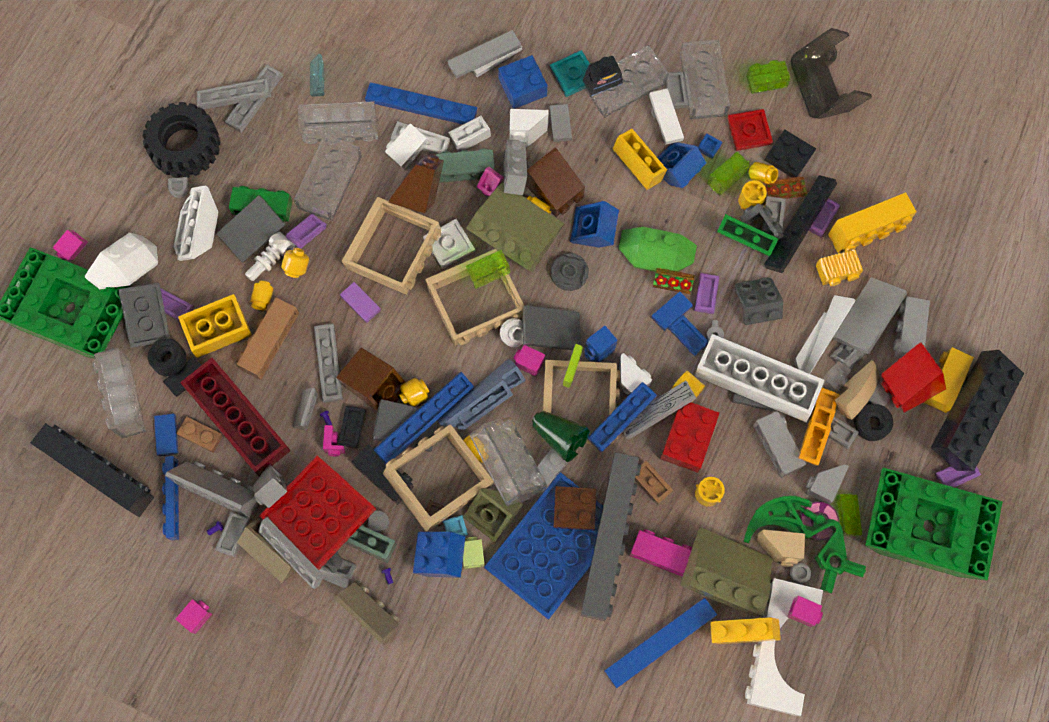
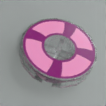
(824, 509)

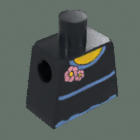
(602, 75)

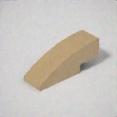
(858, 391)

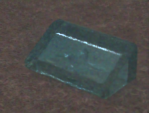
(317, 76)

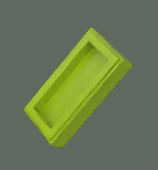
(572, 365)

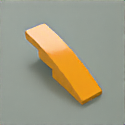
(819, 427)

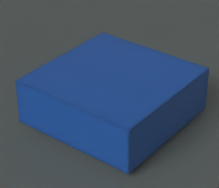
(709, 146)

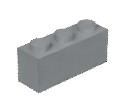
(515, 167)
(911, 325)
(779, 443)

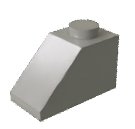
(551, 466)
(826, 483)
(269, 487)

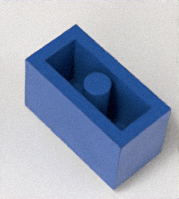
(600, 345)

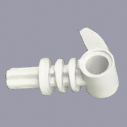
(279, 245)

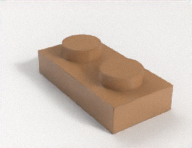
(199, 434)
(653, 483)

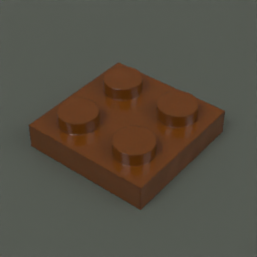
(574, 508)

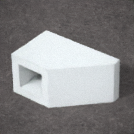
(631, 375)

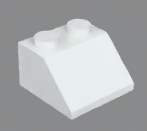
(527, 124)

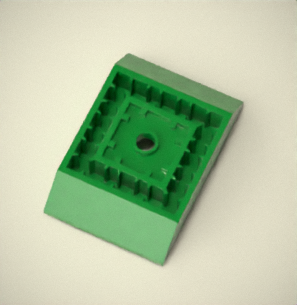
(39, 301)
(961, 522)

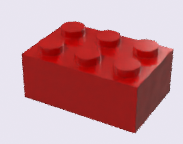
(690, 436)

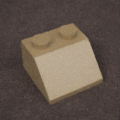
(782, 546)

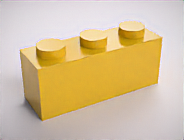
(639, 159)
(955, 367)
(745, 630)

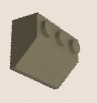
(264, 553)
(368, 612)

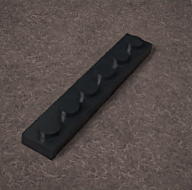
(800, 224)

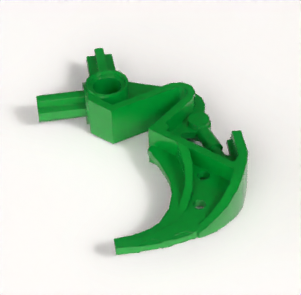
(832, 548)

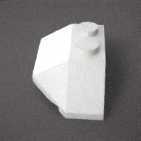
(196, 224)
(123, 262)

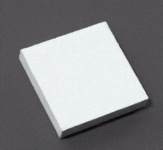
(452, 244)

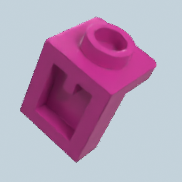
(489, 181)
(330, 439)

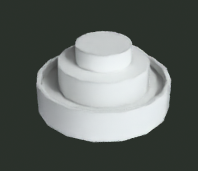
(512, 332)

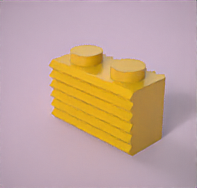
(839, 267)

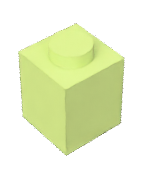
(473, 553)

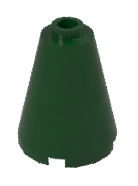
(561, 434)

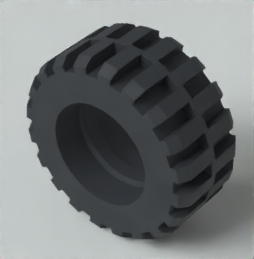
(177, 118)

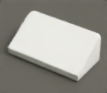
(470, 134)

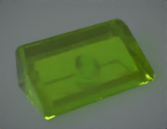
(849, 514)

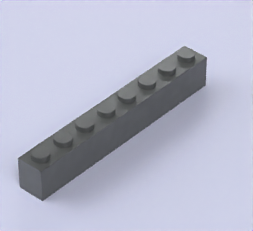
(610, 536)

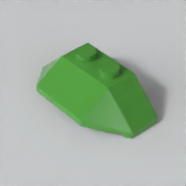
(656, 248)

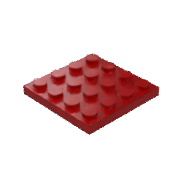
(319, 512)

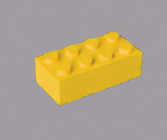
(872, 223)

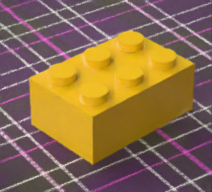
(215, 326)

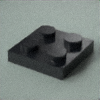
(790, 154)

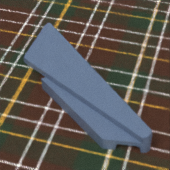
(483, 397)

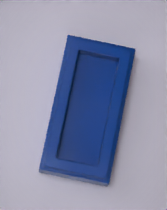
(672, 311)
(688, 335)
(166, 435)

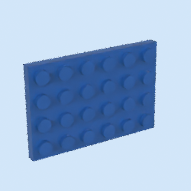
(542, 560)

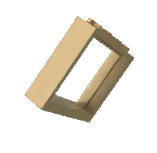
(366, 231)
(456, 273)
(582, 366)
(408, 497)

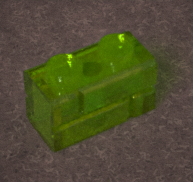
(768, 76)
(728, 173)
(488, 269)

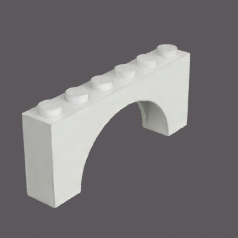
(767, 686)

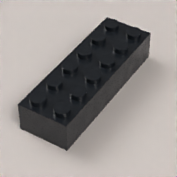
(977, 410)
(93, 468)

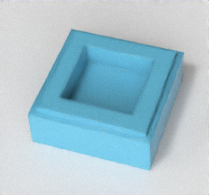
(455, 525)

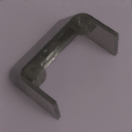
(815, 80)

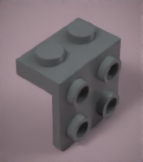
(760, 301)

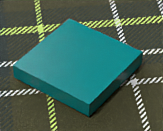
(570, 72)

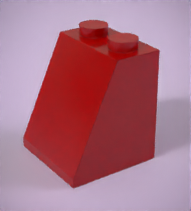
(913, 379)

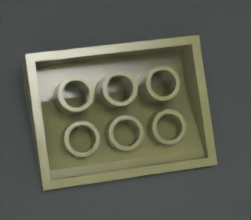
(515, 227)
(728, 573)

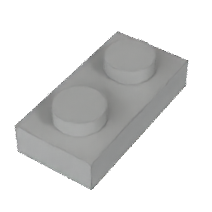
(777, 207)

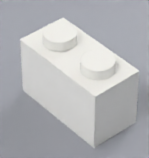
(406, 146)

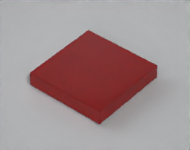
(750, 129)

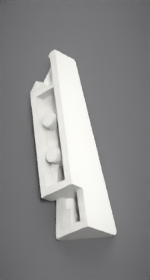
(823, 333)

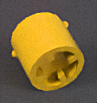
(752, 194)
(696, 385)
(709, 491)

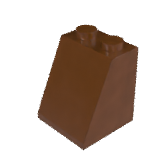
(555, 182)
(420, 186)
(371, 379)

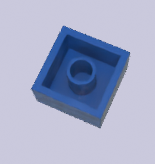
(522, 82)
(439, 554)

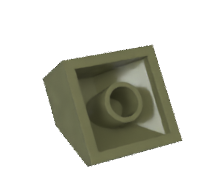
(490, 513)

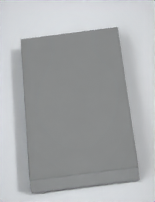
(869, 315)

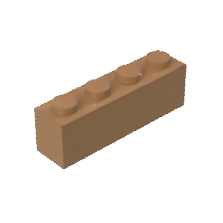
(268, 338)

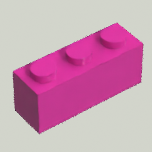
(661, 552)

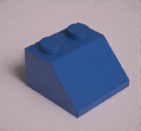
(682, 163)
(595, 224)

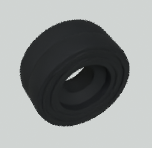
(174, 364)
(884, 418)

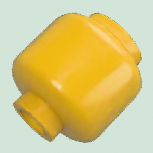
(295, 262)
(414, 392)

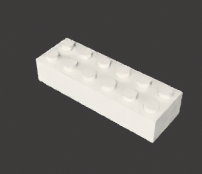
(759, 378)

